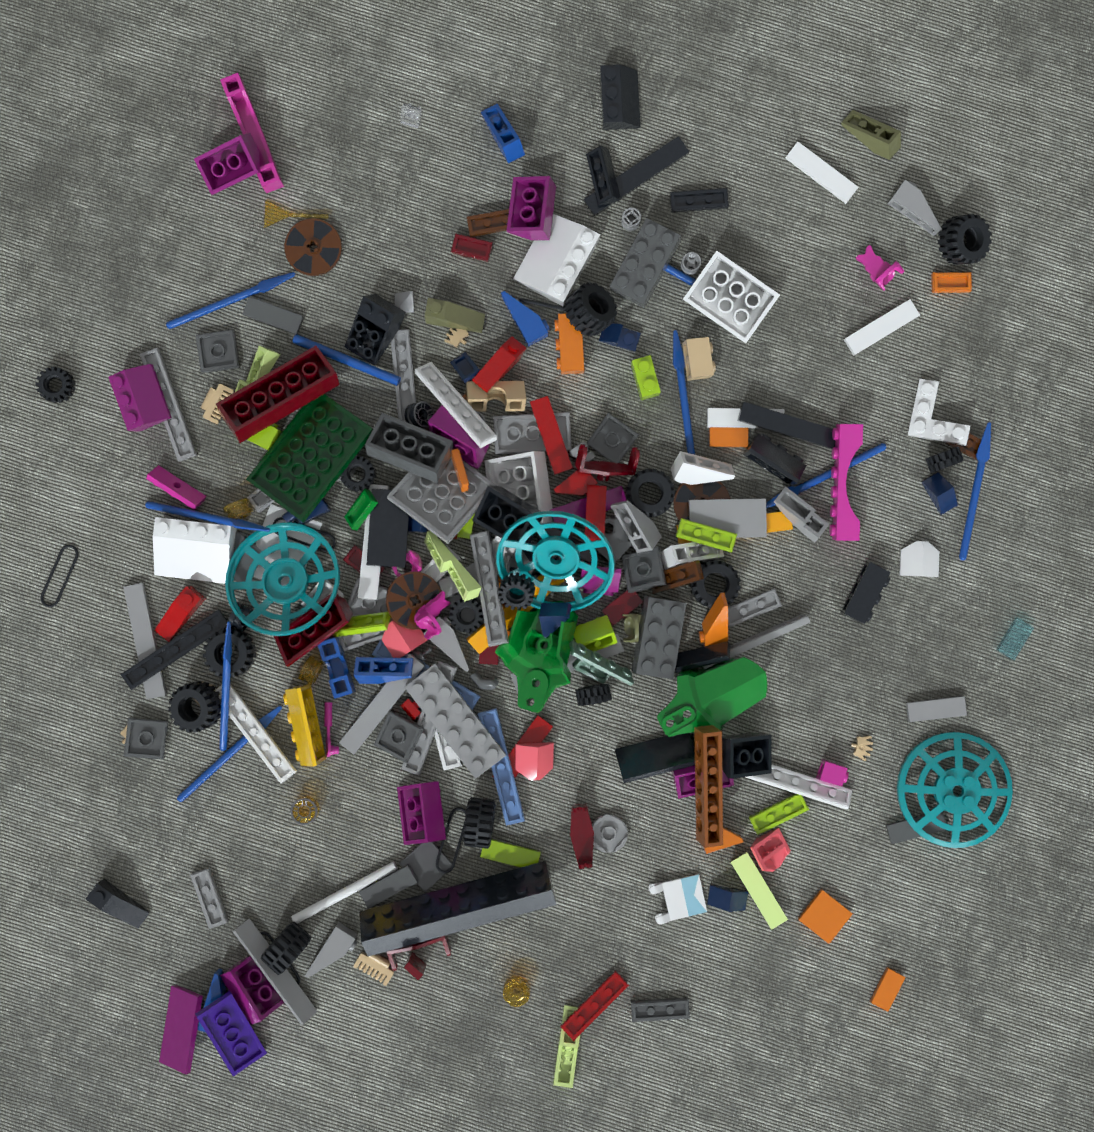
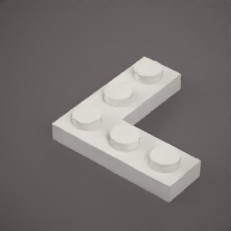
(925, 427)

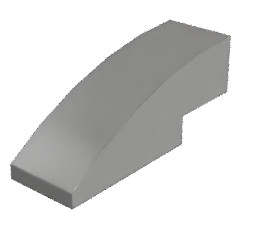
(801, 514)

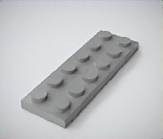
(455, 720)

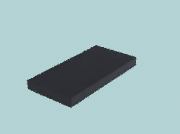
(387, 533)
(655, 757)

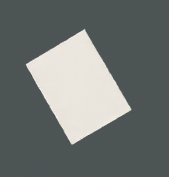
(273, 513)

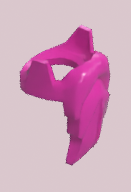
(879, 271)
(415, 561)
(427, 614)

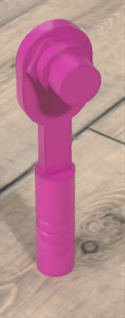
(330, 749)

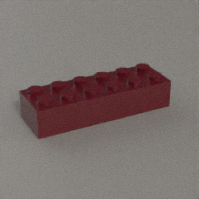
(277, 394)

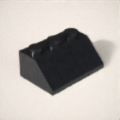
(619, 97)
(775, 459)
(746, 755)

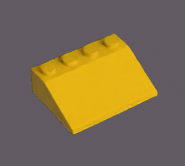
(305, 725)

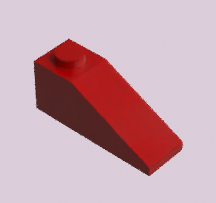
(499, 364)
(595, 509)
(179, 612)

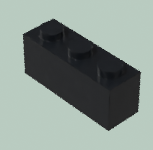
(866, 593)

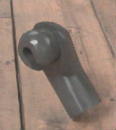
(484, 684)

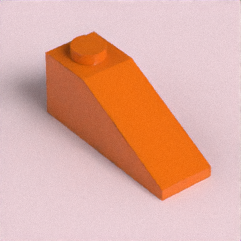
(715, 623)

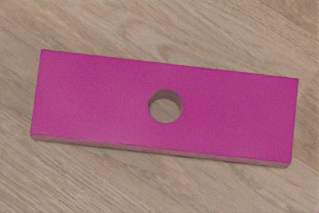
(176, 487)

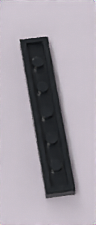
(643, 172)
(786, 425)
(174, 649)

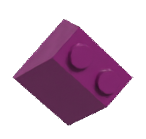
(595, 582)

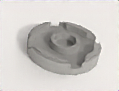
(609, 833)

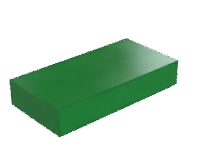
(360, 509)

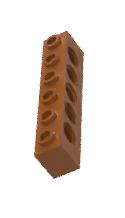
(708, 786)

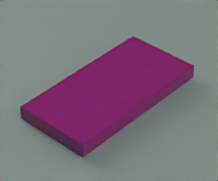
(180, 1029)

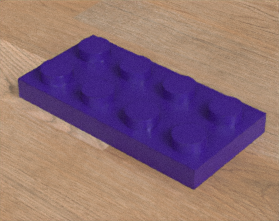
(231, 1033)

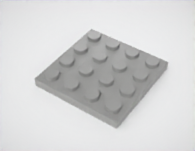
(441, 505)

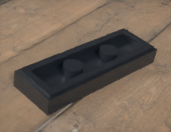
(699, 200)
(703, 656)

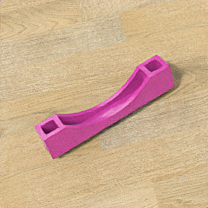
(248, 122)
(847, 441)

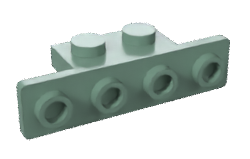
(596, 666)

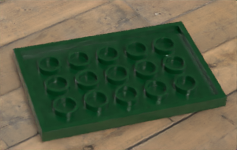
(310, 456)

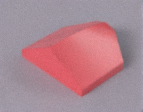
(402, 640)
(534, 759)
(770, 850)

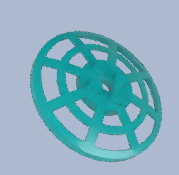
(560, 568)
(275, 572)
(944, 785)

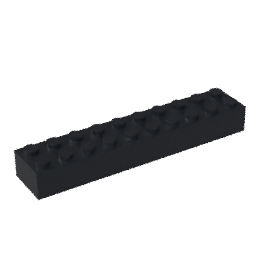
(456, 908)

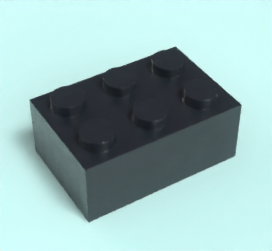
(502, 509)

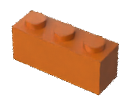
(570, 346)

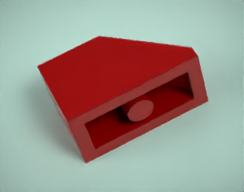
(576, 484)

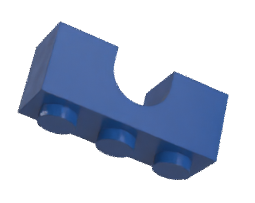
(334, 658)

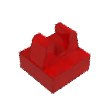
(411, 709)

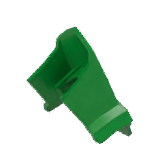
(537, 657)
(714, 695)

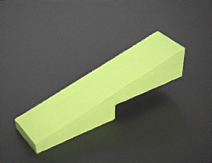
(261, 365)
(445, 560)
(759, 890)
(566, 1055)

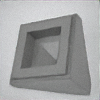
(405, 301)

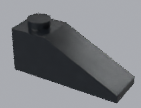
(117, 904)

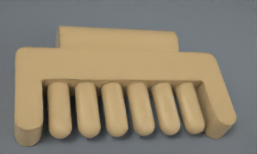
(213, 397)
(377, 963)

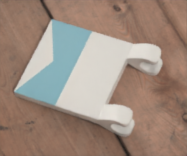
(682, 897)

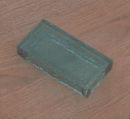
(1015, 639)

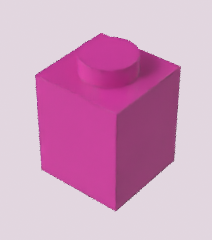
(832, 773)

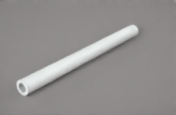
(344, 892)

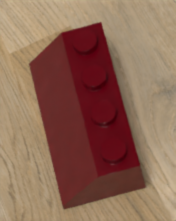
(297, 645)

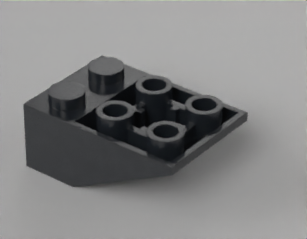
(374, 328)

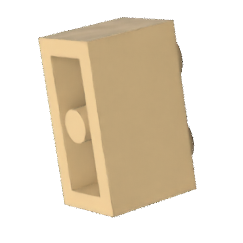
(698, 358)

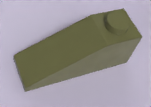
(873, 134)
(453, 316)

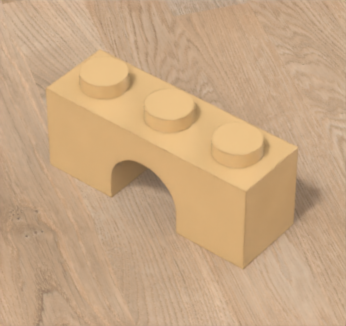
(509, 392)

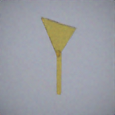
(275, 214)

